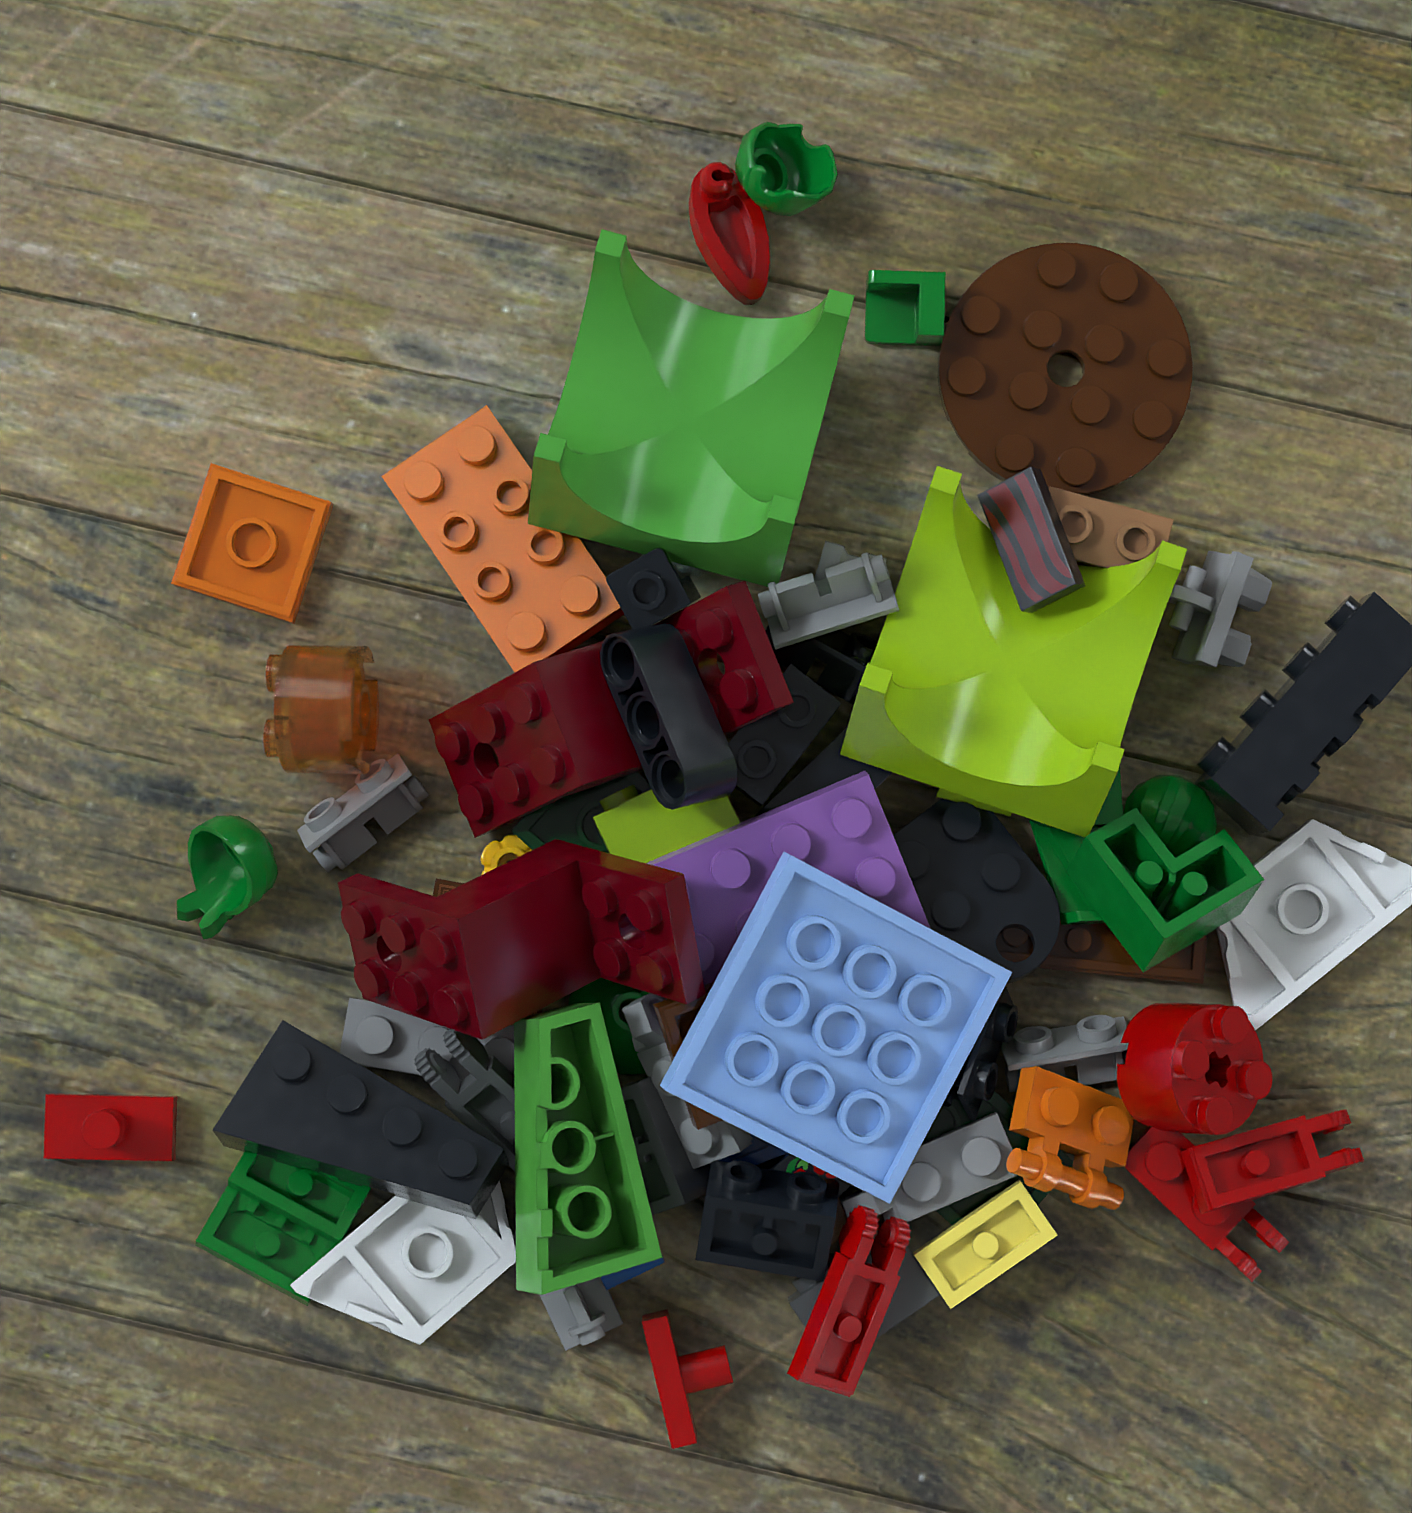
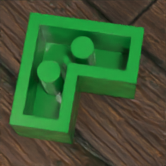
(1160, 900)

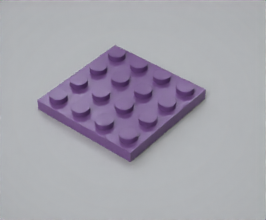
(830, 829)

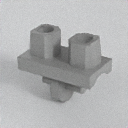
(1208, 605)

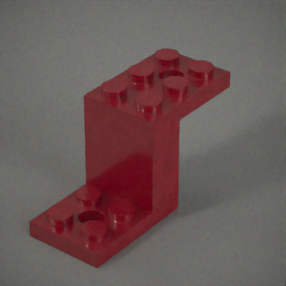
(561, 725)
(522, 937)

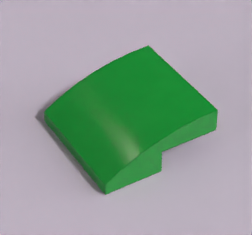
(279, 1220)

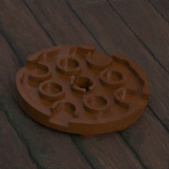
(1108, 319)

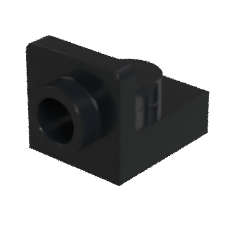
(651, 589)

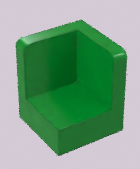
(905, 307)

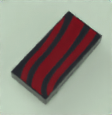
(1031, 540)

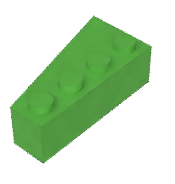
(575, 1156)

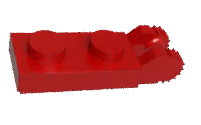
(1265, 1161)
(1159, 1167)
(851, 1303)

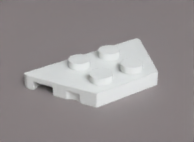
(1308, 915)
(413, 1265)

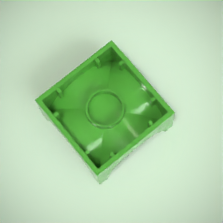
(685, 423)

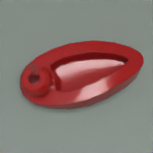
(730, 232)

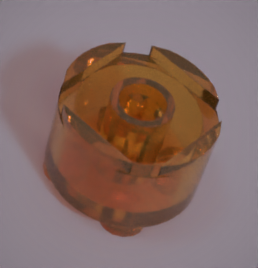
(322, 709)

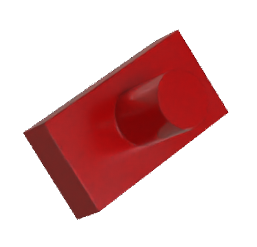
(110, 1127)
(681, 1375)

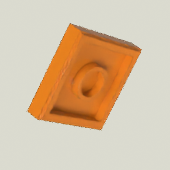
(252, 543)

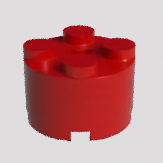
(1192, 1068)

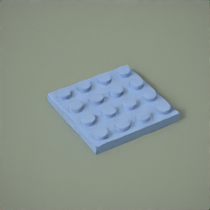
(835, 1028)

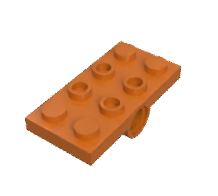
(523, 582)

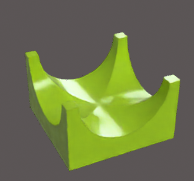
(1003, 697)

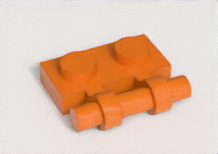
(1074, 1119)

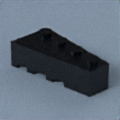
(1308, 714)
(344, 1121)

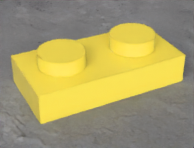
(985, 1244)

